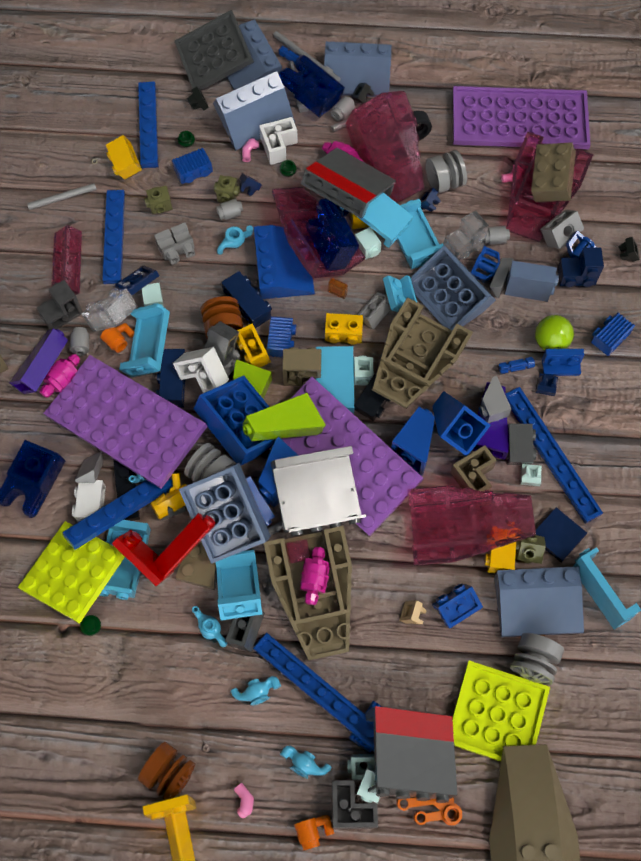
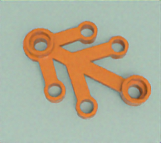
(437, 815)

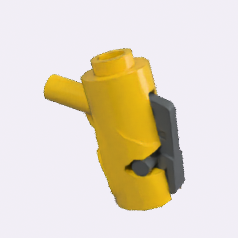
(170, 503)

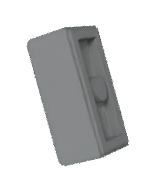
(501, 276)
(375, 310)
(90, 469)

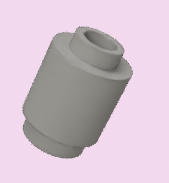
(342, 108)
(229, 209)
(497, 235)
(79, 341)

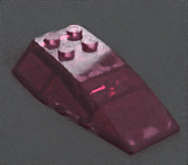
(388, 140)
(295, 209)
(525, 214)
(466, 522)

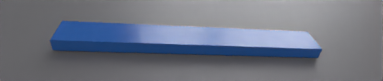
(554, 457)
(316, 688)

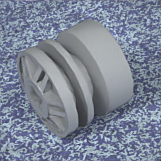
(446, 171)
(206, 462)
(537, 658)

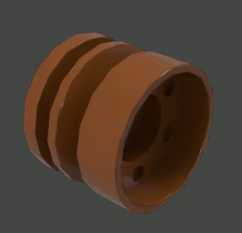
(221, 309)
(164, 770)

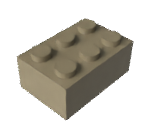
(553, 172)

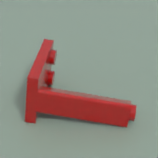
(160, 567)

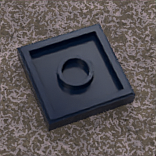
(138, 279)
(560, 534)

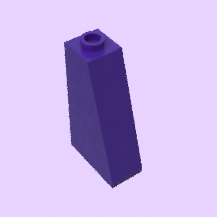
(39, 362)
(496, 436)

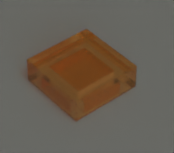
(338, 288)

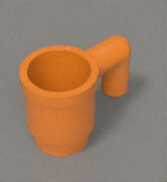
(115, 339)
(308, 832)

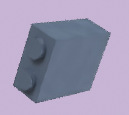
(531, 281)

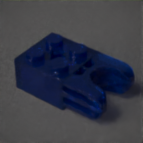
(312, 86)
(332, 236)
(31, 475)

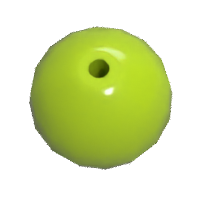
(554, 333)

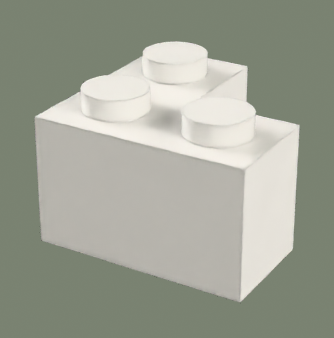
(277, 136)
(203, 365)

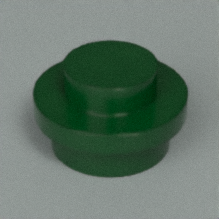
(186, 139)
(288, 168)
(90, 625)

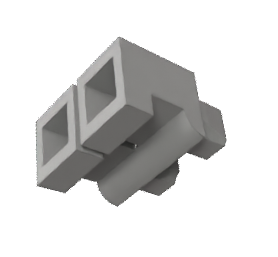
(176, 243)

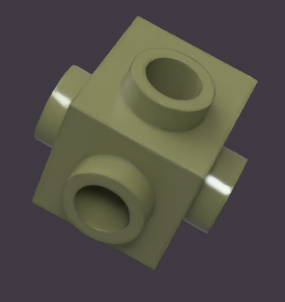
(226, 188)
(158, 200)
(531, 549)

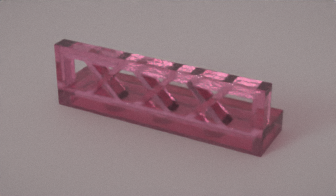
(70, 258)

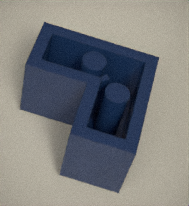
(582, 270)

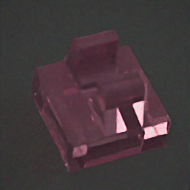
(298, 551)

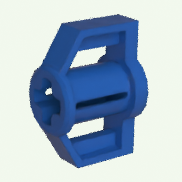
(585, 242)
(486, 264)

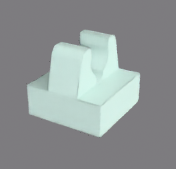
(530, 475)

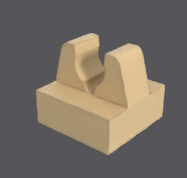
(411, 612)

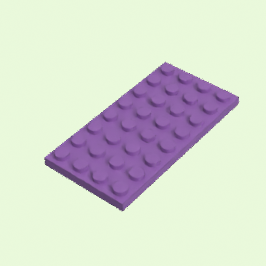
(505, 115)
(126, 421)
(377, 470)

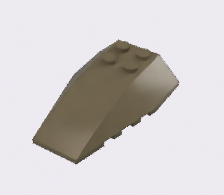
(416, 354)
(320, 627)
(531, 810)

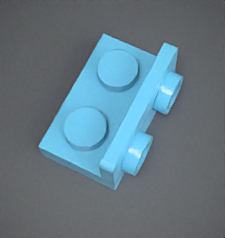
(398, 291)

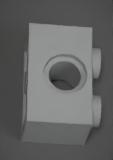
(561, 228)

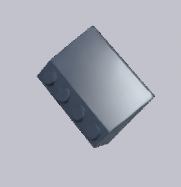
(263, 56)
(360, 64)
(252, 106)
(450, 290)
(232, 506)
(539, 601)

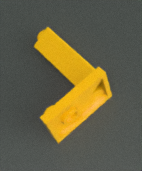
(176, 823)

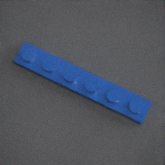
(148, 125)
(113, 237)
(114, 513)

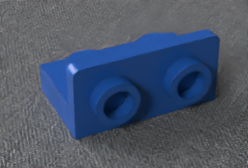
(562, 362)
(457, 604)

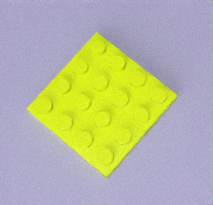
(70, 577)
(497, 711)

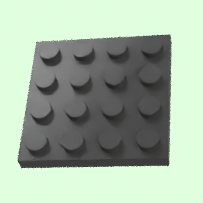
(213, 51)

